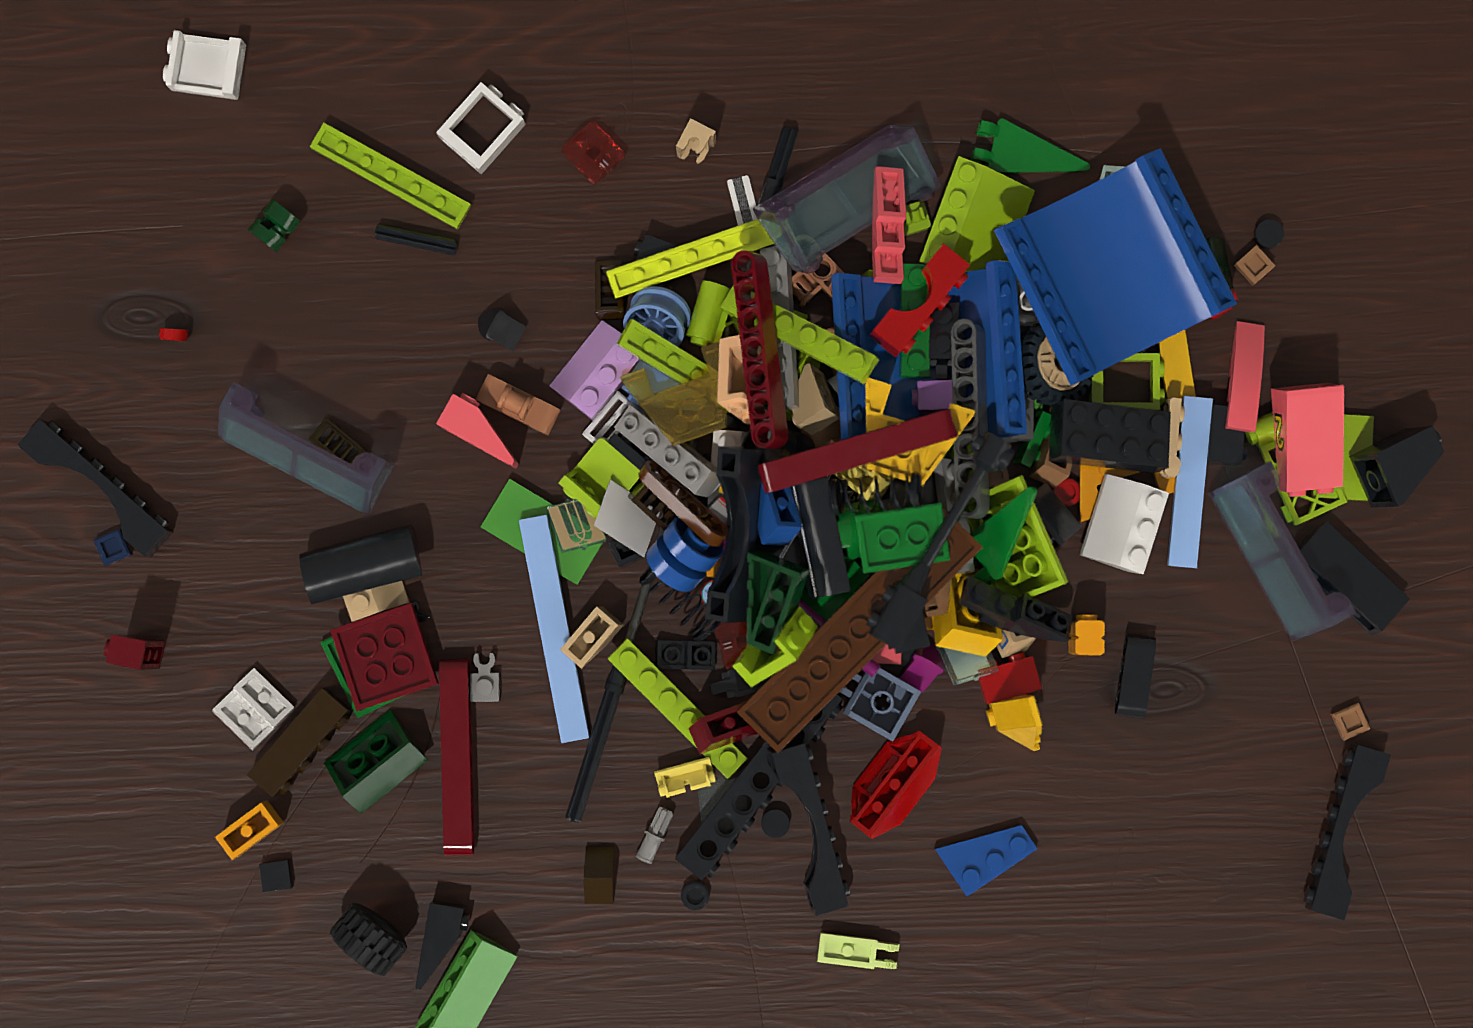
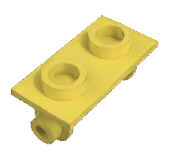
(696, 773)

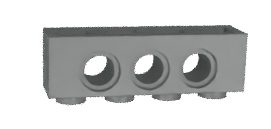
(678, 460)

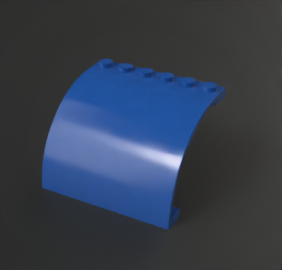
(1115, 267)
(984, 298)

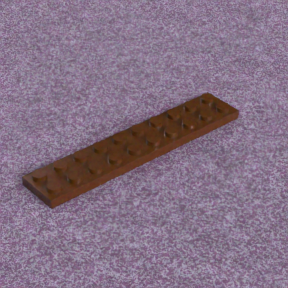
(840, 650)

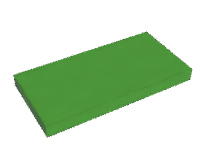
(520, 503)

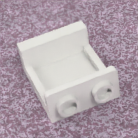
(204, 65)

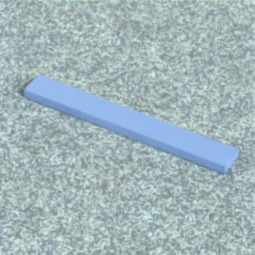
(554, 628)

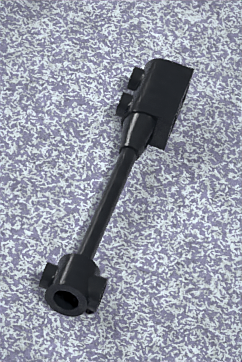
(903, 601)

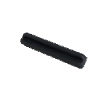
(416, 239)

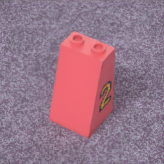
(1309, 437)

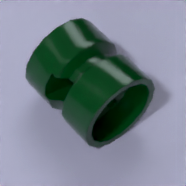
(284, 224)

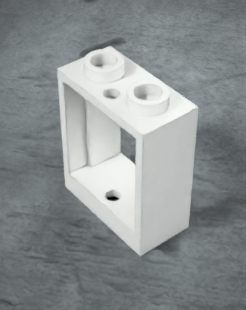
(482, 162)

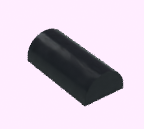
(360, 564)

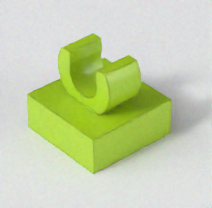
(916, 219)

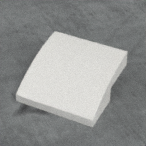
(253, 709)

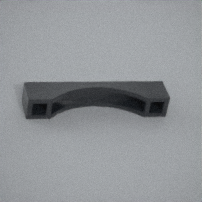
(741, 489)
(138, 524)
(1362, 773)
(823, 881)

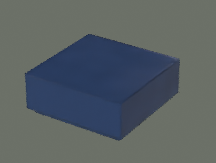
(112, 547)

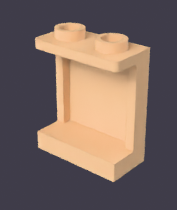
(731, 378)

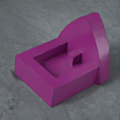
(923, 668)

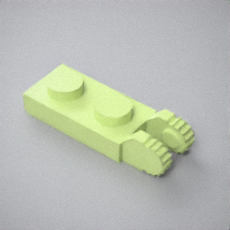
(854, 951)

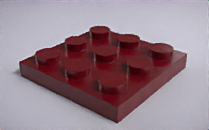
(384, 656)

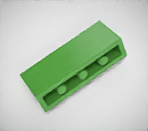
(468, 984)

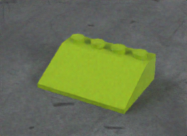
(971, 210)
(1033, 562)

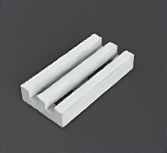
(618, 396)

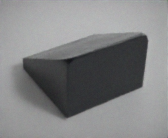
(623, 555)

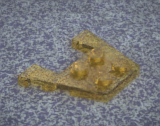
(685, 409)

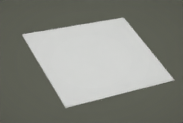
(624, 519)

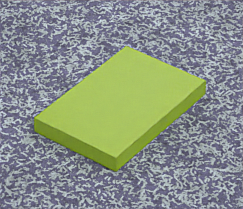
(1357, 436)

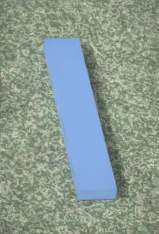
(1190, 483)

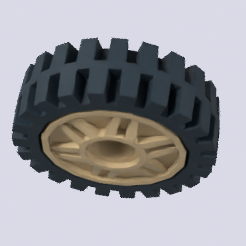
(1043, 372)

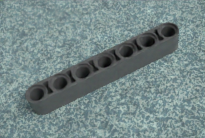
(977, 401)

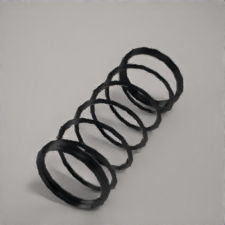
(915, 496)
(695, 633)

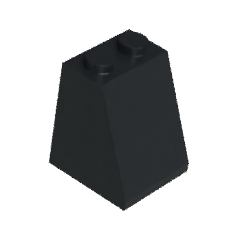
(1397, 465)

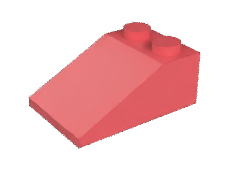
(469, 423)

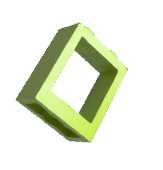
(1157, 394)

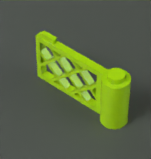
(709, 318)
(1265, 441)

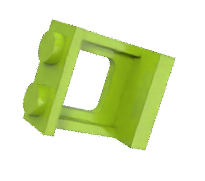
(756, 665)

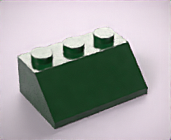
(375, 762)

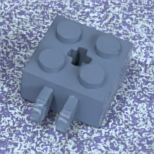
(862, 706)

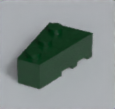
(773, 596)

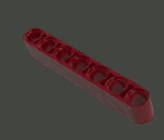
(750, 339)
(858, 450)
(456, 757)

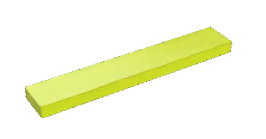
(687, 258)

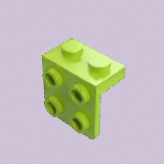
(593, 473)

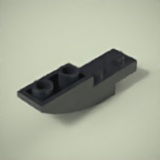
(1018, 615)

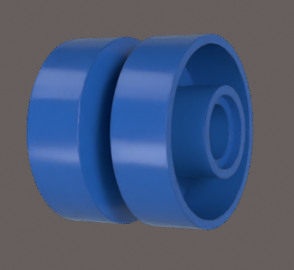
(682, 557)

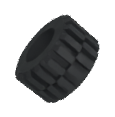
(368, 939)

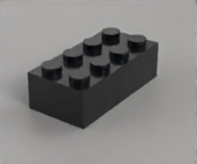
(1109, 436)

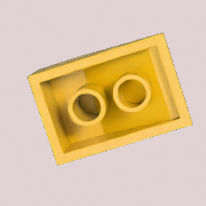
(960, 626)

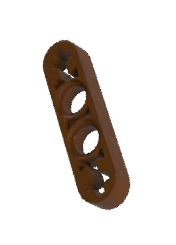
(683, 503)

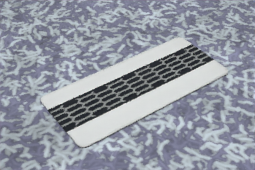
(742, 199)

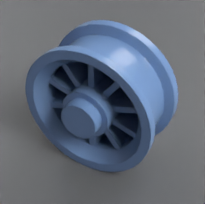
(660, 312)

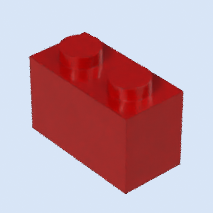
(1012, 679)

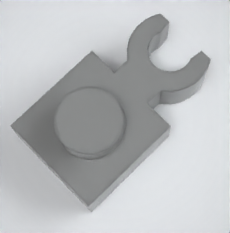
(484, 684)

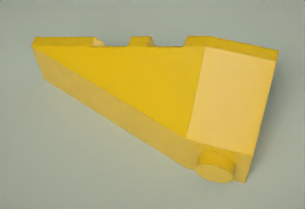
(1017, 719)

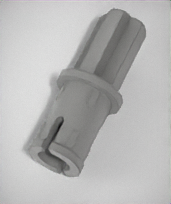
(655, 835)

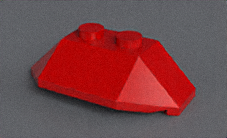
(894, 783)

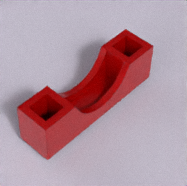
(941, 274)

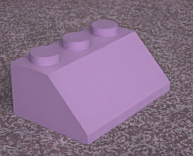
(595, 371)

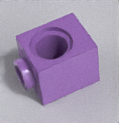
(932, 396)

